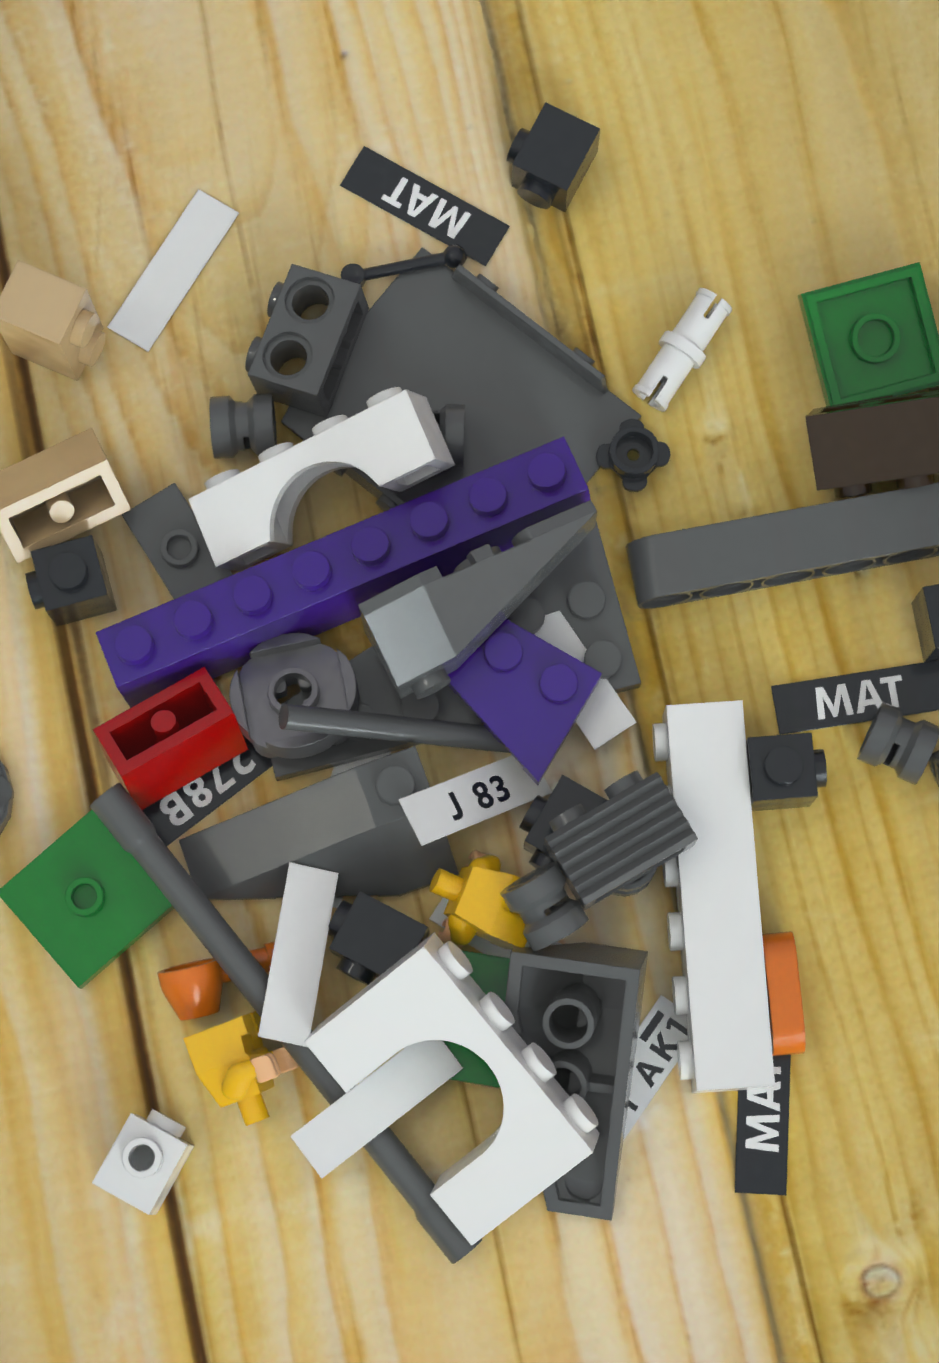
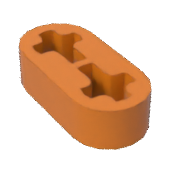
(784, 994)

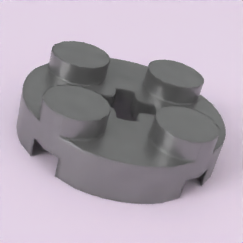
(264, 680)

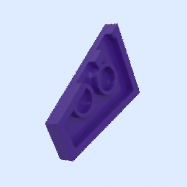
(525, 693)

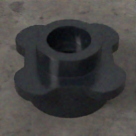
(633, 437)

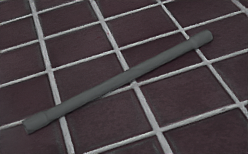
(139, 838)

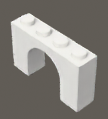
(436, 999)

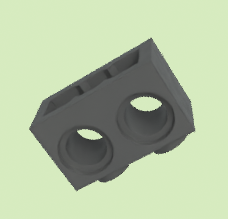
(322, 341)

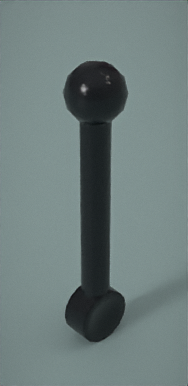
(452, 257)

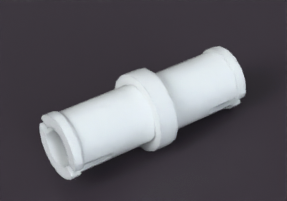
(682, 349)

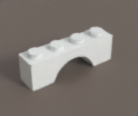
(254, 511)

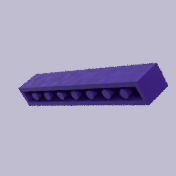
(329, 577)

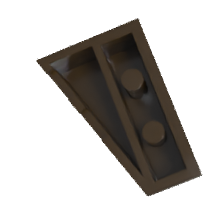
(875, 443)

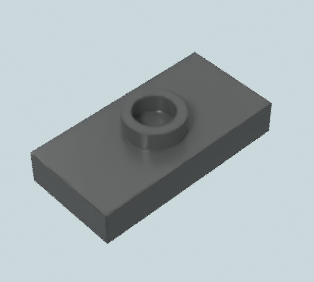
(174, 542)

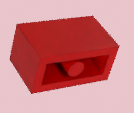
(171, 738)

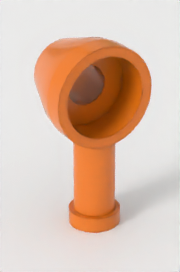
(196, 986)

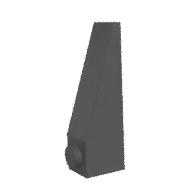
(438, 622)
(336, 825)
(586, 1016)

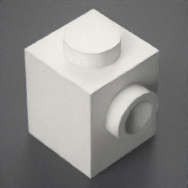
(144, 1161)

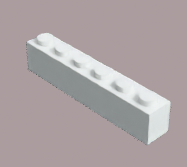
(716, 901)

